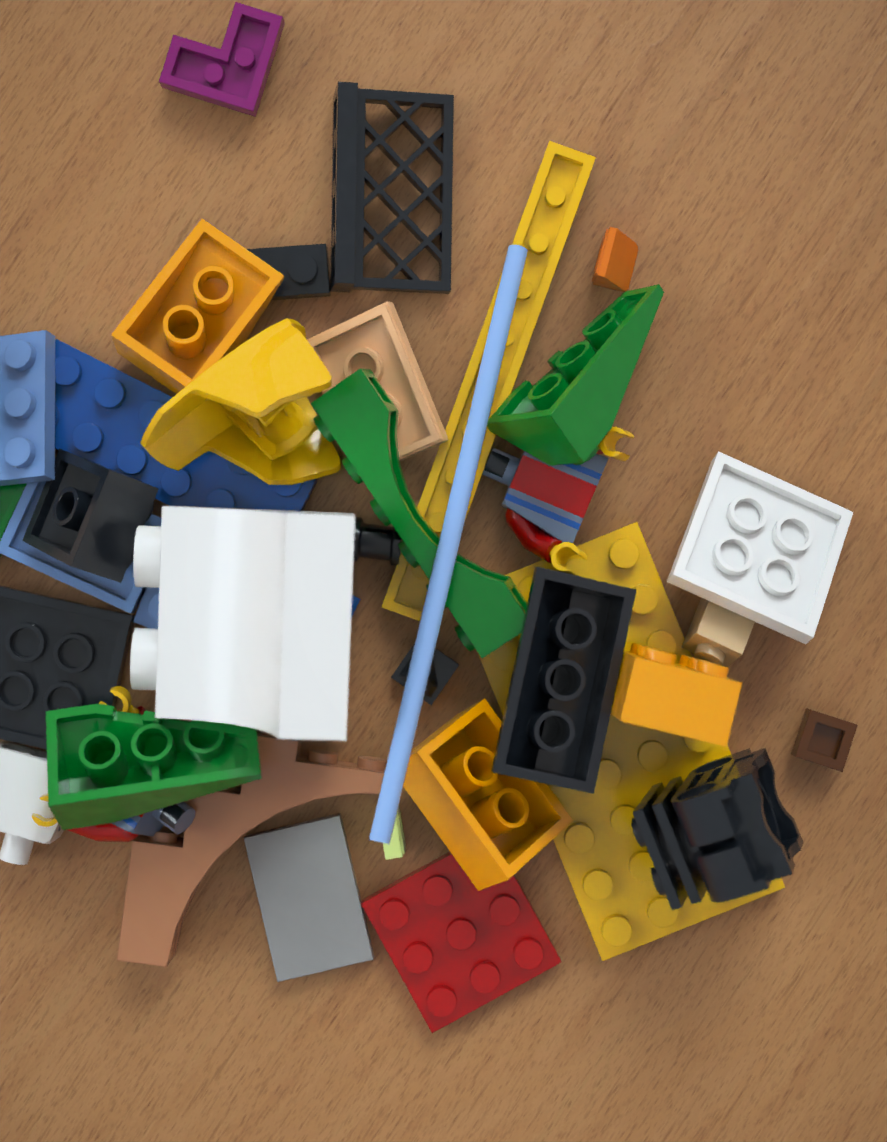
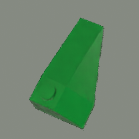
(579, 398)
(127, 764)

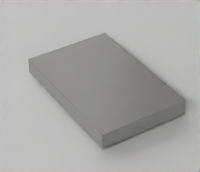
(309, 897)

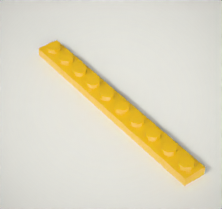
(544, 234)

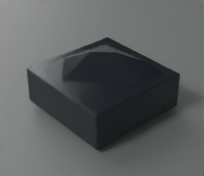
(440, 673)

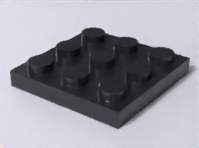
(55, 659)

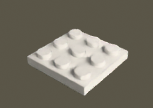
(761, 548)

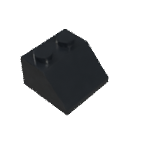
(90, 516)

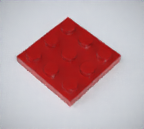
(458, 942)

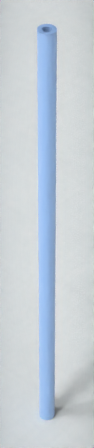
(448, 547)

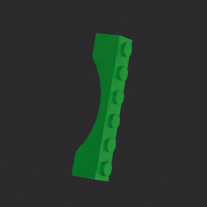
(365, 428)

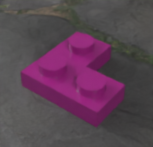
(228, 75)

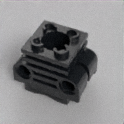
(717, 831)

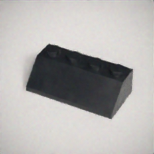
(564, 680)

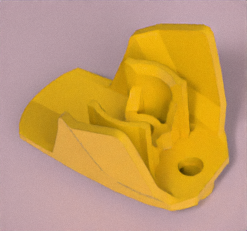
(251, 411)

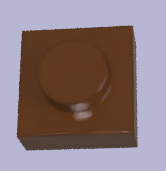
(824, 740)

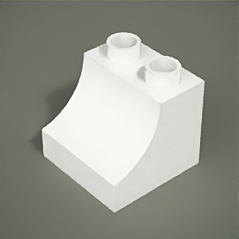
(248, 618)

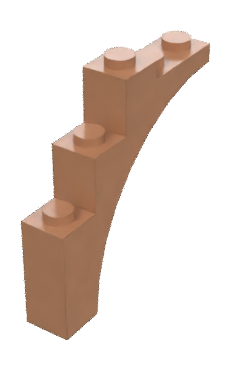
(170, 868)

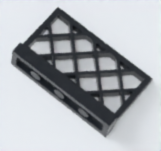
(350, 178)

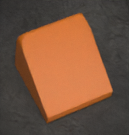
(615, 261)

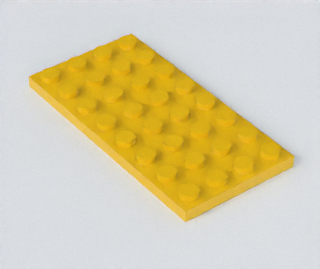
(599, 845)

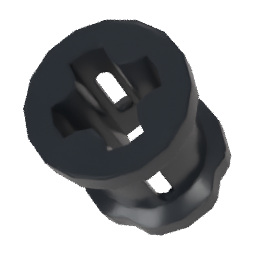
(376, 542)

